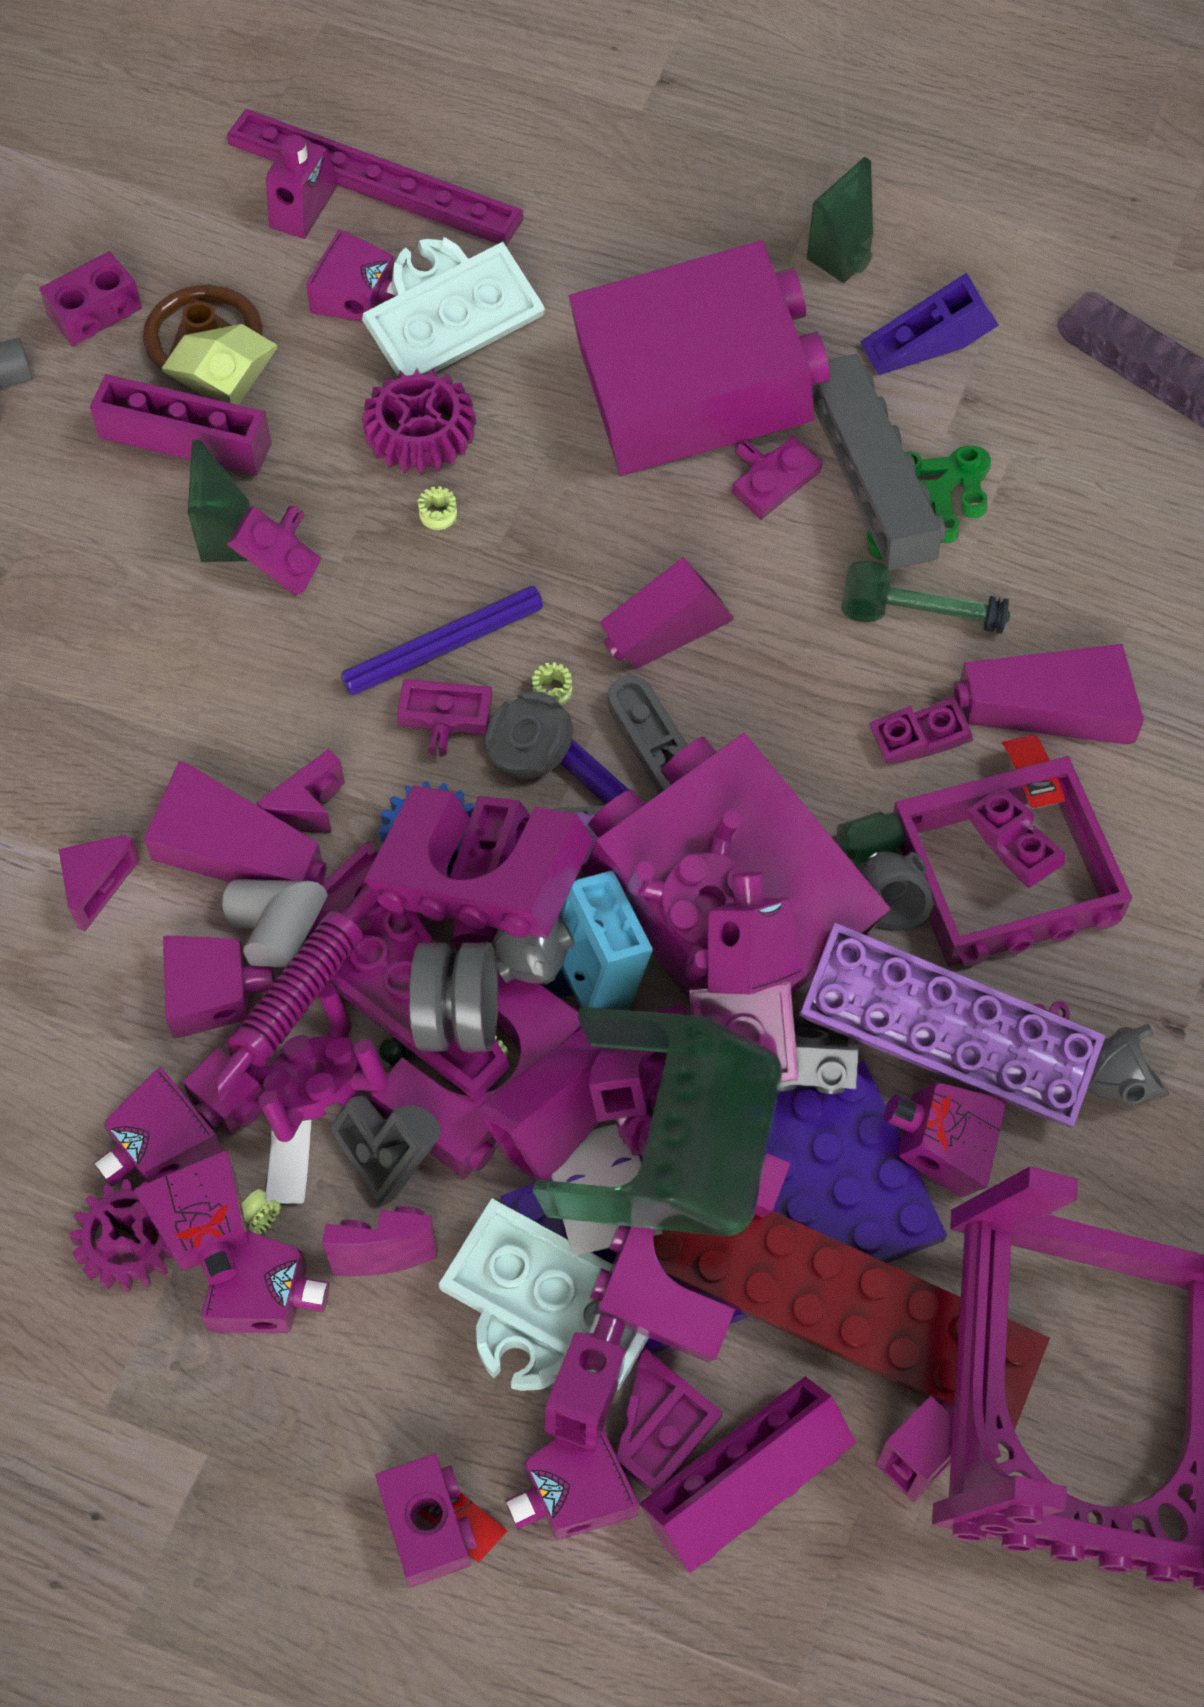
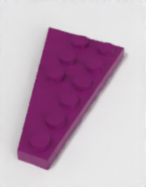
(379, 977)

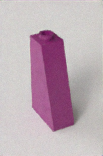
(1055, 693)
(226, 835)
(545, 1109)

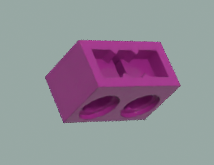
(90, 298)
(489, 836)

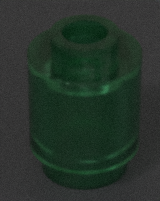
(869, 835)

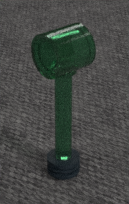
(869, 592)

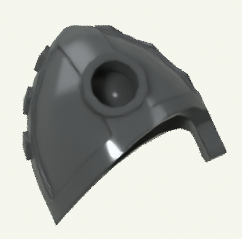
(902, 886)
(532, 957)
(1122, 1071)

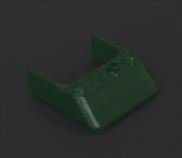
(704, 1134)

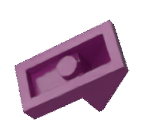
(299, 796)

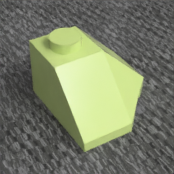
(220, 362)

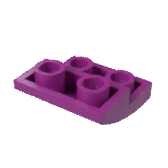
(399, 1243)

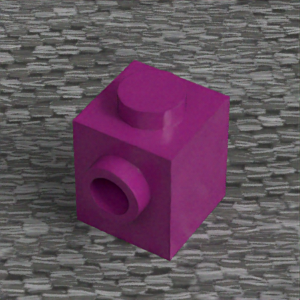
(237, 1108)

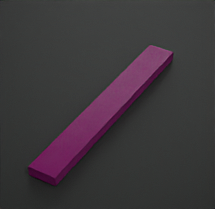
(387, 180)

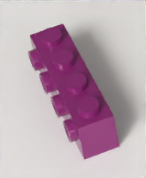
(171, 419)
(748, 1473)

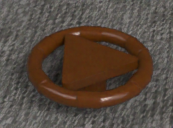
(196, 316)

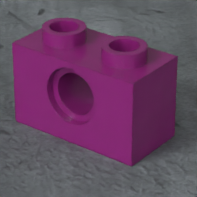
(919, 1449)
(407, 1492)

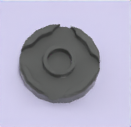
(529, 735)

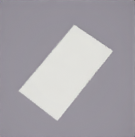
(594, 1161)

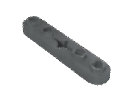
(645, 725)

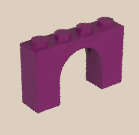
(516, 897)
(536, 1025)
(654, 1304)

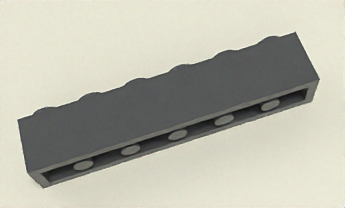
(877, 466)

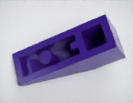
(931, 328)

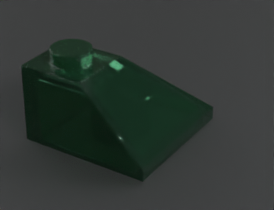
(843, 224)
(213, 506)

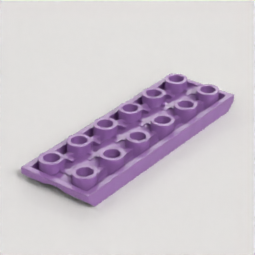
(952, 1026)

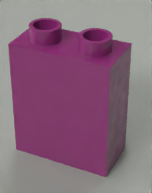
(698, 356)
(774, 838)

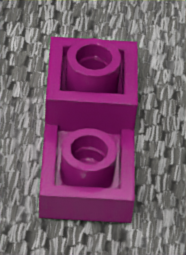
(921, 734)
(1012, 836)

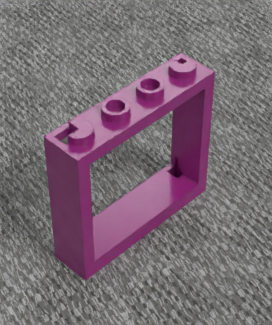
(950, 806)

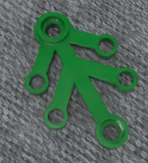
(964, 466)

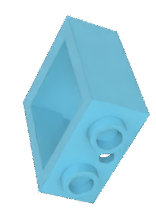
(609, 943)

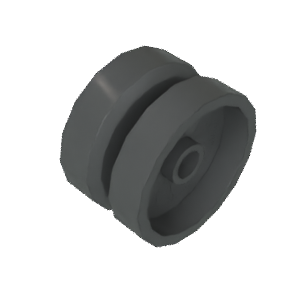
(454, 997)

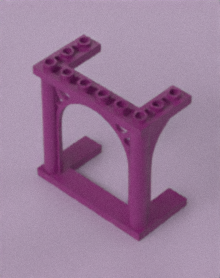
(1031, 1508)

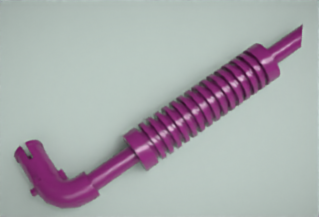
(295, 990)

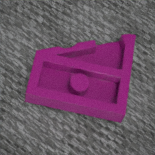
(662, 1424)

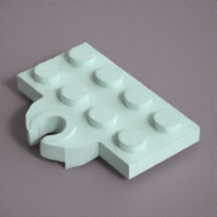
(451, 307)
(527, 1294)

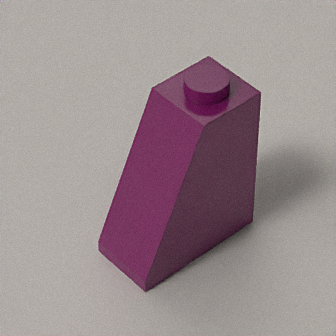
(664, 616)

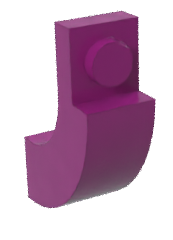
(625, 1078)

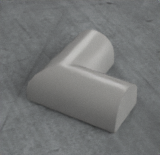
(277, 912)

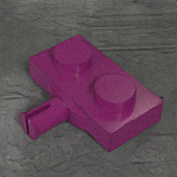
(774, 475)
(276, 548)
(444, 710)

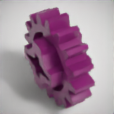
(115, 1250)

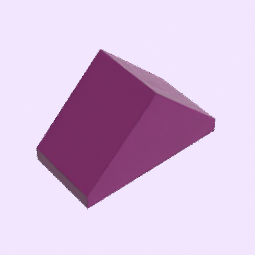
(94, 874)

